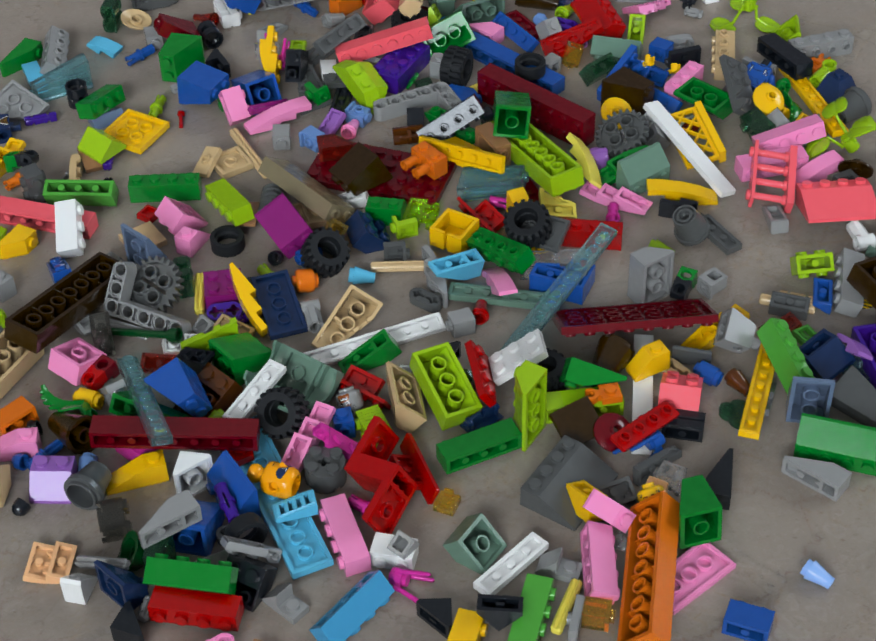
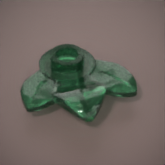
(732, 412)

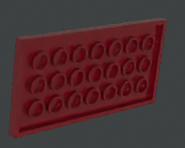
(402, 184)
(634, 316)

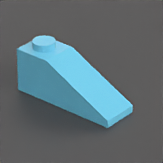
(459, 265)

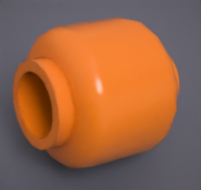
(305, 280)

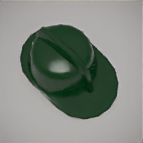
(132, 550)

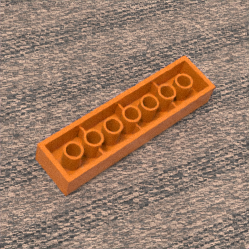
(650, 570)

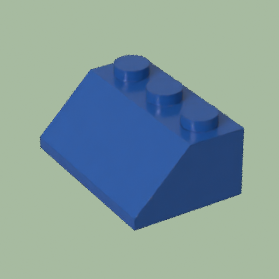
(239, 485)

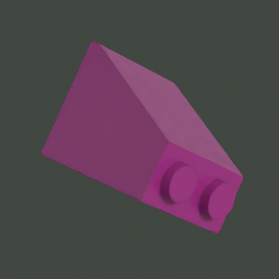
(284, 225)

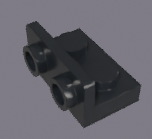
(683, 56)

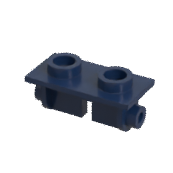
(481, 419)

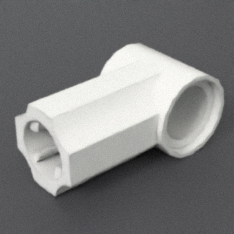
(860, 236)

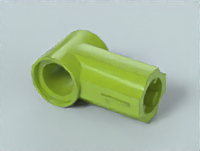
(828, 66)

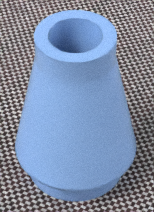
(817, 574)

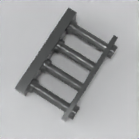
(341, 33)

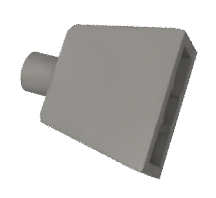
(736, 332)

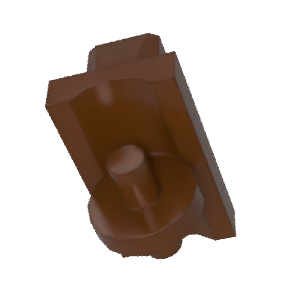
(406, 134)

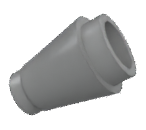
(332, 19)

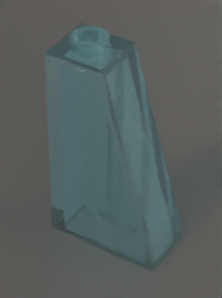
(52, 84)
(480, 184)

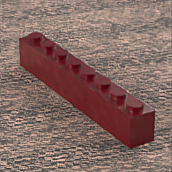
(187, 433)

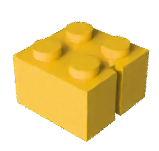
(453, 231)

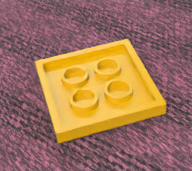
(137, 130)

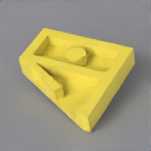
(557, 205)

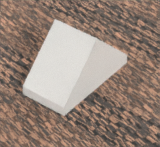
(78, 587)

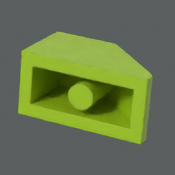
(636, 27)

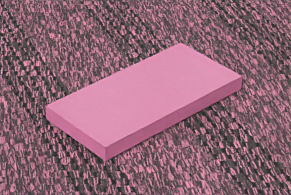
(697, 572)

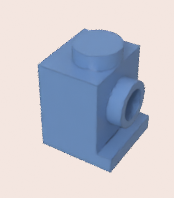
(358, 112)
(308, 138)

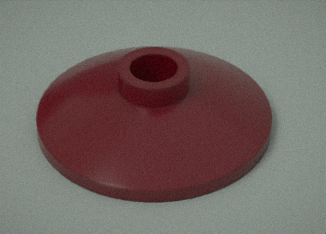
(604, 429)

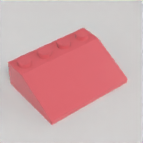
(836, 200)

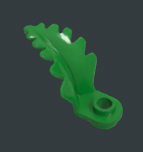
(784, 86)
(65, 405)

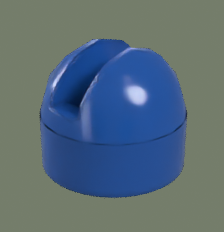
(18, 461)

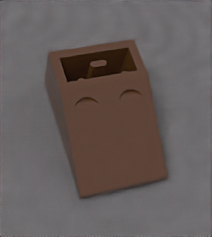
(219, 388)

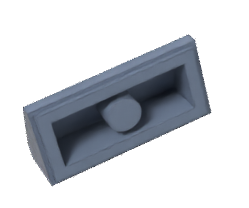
(106, 119)

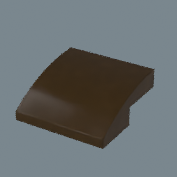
(576, 420)

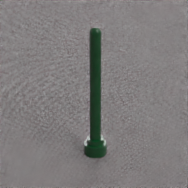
(173, 335)

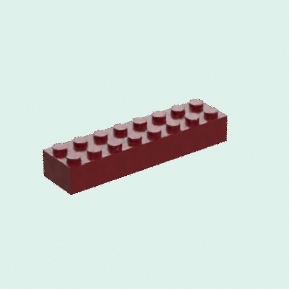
(548, 110)

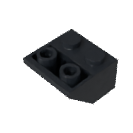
(253, 579)

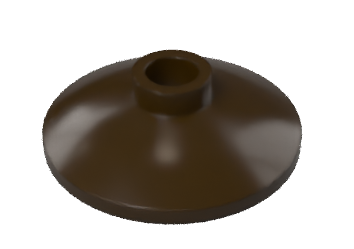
(858, 166)

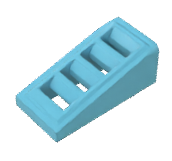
(307, 508)

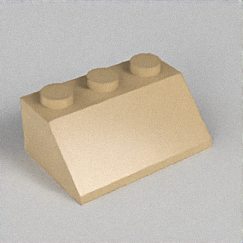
(405, 398)

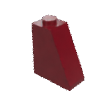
(166, 24)

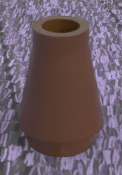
(737, 381)

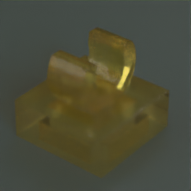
(447, 502)

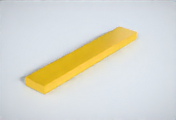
(468, 156)

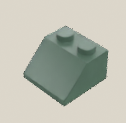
(475, 543)

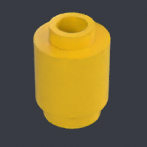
(92, 397)

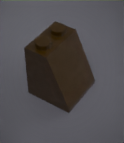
(629, 87)
(359, 170)

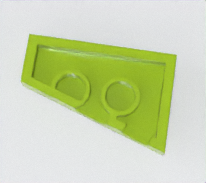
(200, 340)

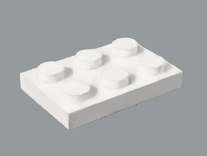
(505, 361)

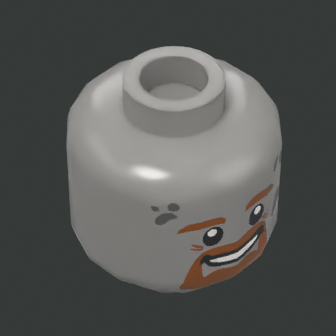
(350, 397)

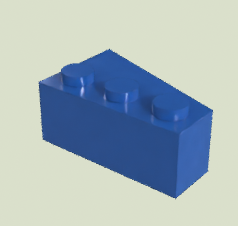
(546, 273)

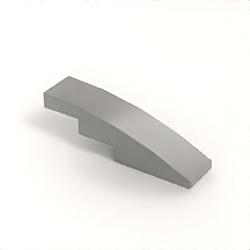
(435, 284)

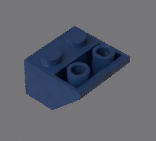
(366, 232)
(826, 355)

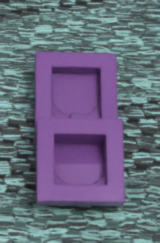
(855, 347)

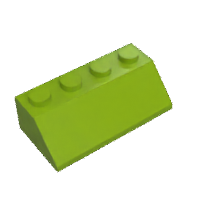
(444, 385)
(530, 401)

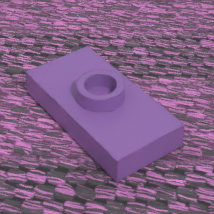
(332, 121)

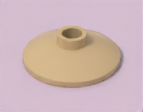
(135, 19)

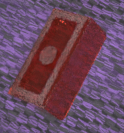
(151, 362)

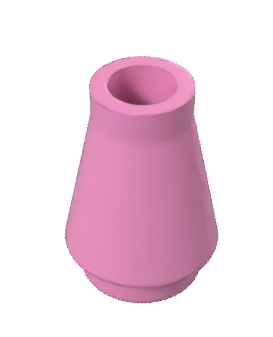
(350, 129)

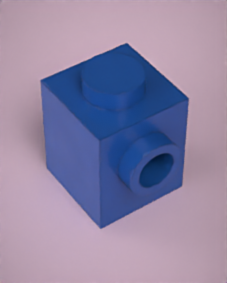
(660, 49)
(344, 422)

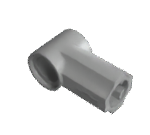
(312, 314)

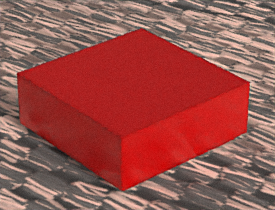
(147, 214)

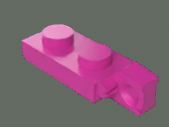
(333, 438)

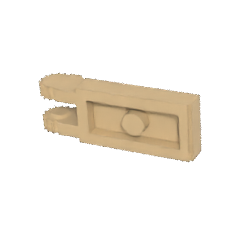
(75, 167)

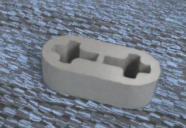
(680, 40)

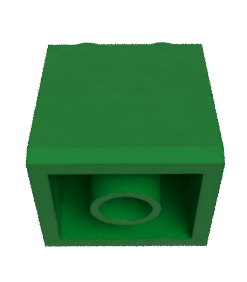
(178, 54)
(237, 354)
(698, 513)

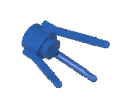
(652, 442)

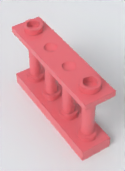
(788, 171)

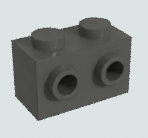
(32, 182)

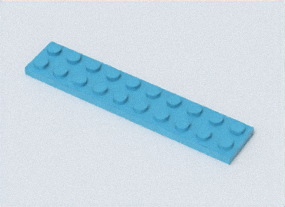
(299, 538)

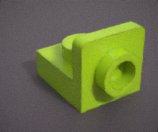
(404, 228)

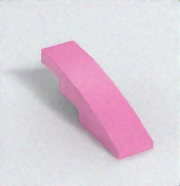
(277, 114)
(626, 199)
(500, 281)
(304, 440)

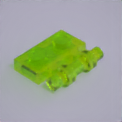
(418, 207)

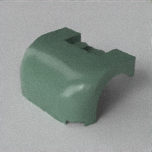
(303, 373)

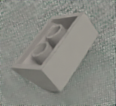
(650, 274)

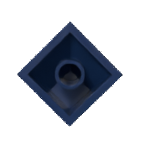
(835, 85)
(121, 584)

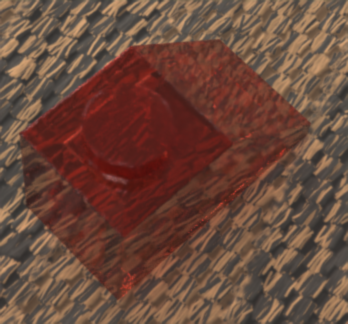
(332, 147)

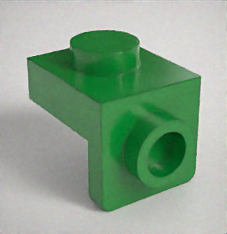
(318, 95)

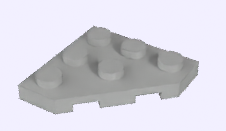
(20, 102)

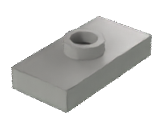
(574, 618)

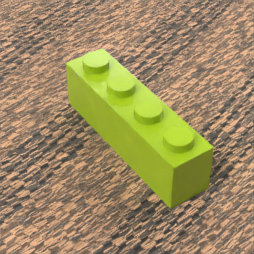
(229, 202)
(560, 399)

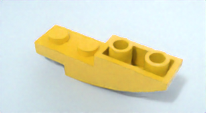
(269, 54)

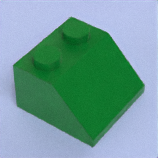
(385, 208)

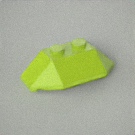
(362, 81)

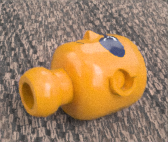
(276, 479)

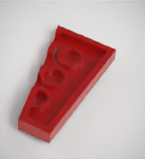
(578, 34)
(481, 373)

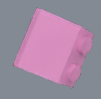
(178, 214)
(73, 359)

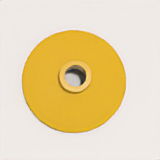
(768, 98)
(614, 104)

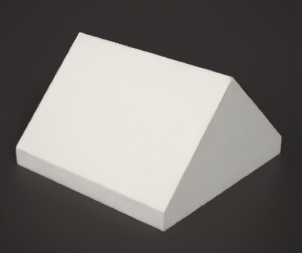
(191, 471)

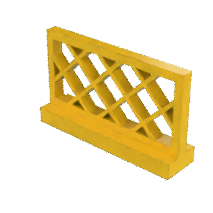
(708, 130)

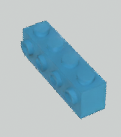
(354, 608)

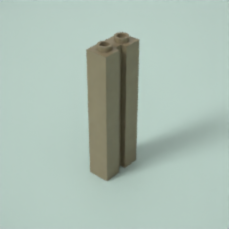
(306, 189)

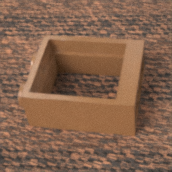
(487, 142)

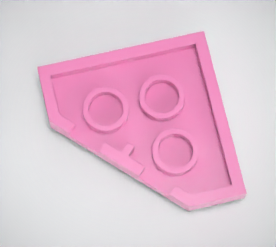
(646, 8)

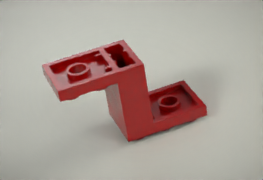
(386, 479)

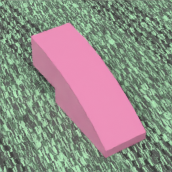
(819, 167)

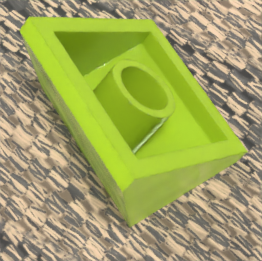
(789, 29)
(99, 145)

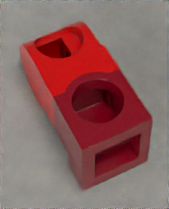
(99, 373)

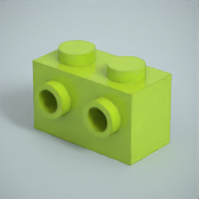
(813, 263)

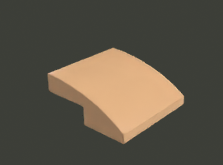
(49, 562)

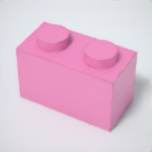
(234, 105)

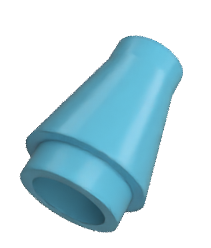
(361, 276)

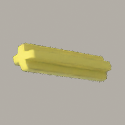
(199, 298)
(566, 606)

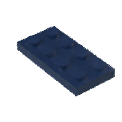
(279, 304)

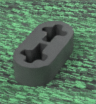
(425, 300)

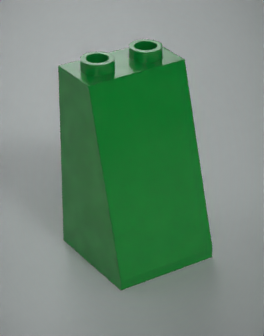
(511, 114)

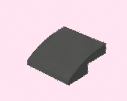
(620, 491)

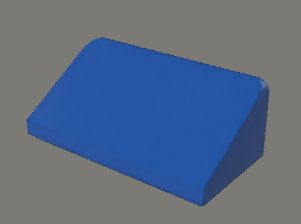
(823, 294)

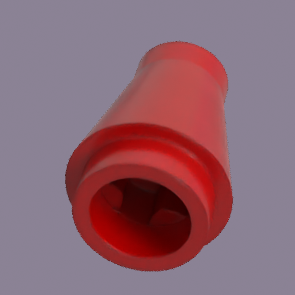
(481, 312)

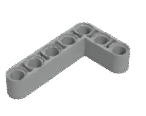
(425, 96)
(139, 311)

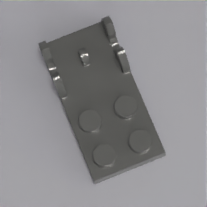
(737, 84)

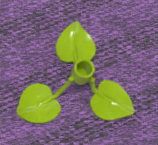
(763, 23)
(848, 140)

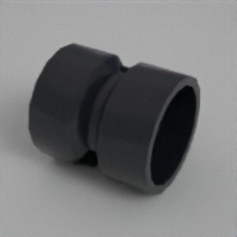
(210, 34)
(75, 90)

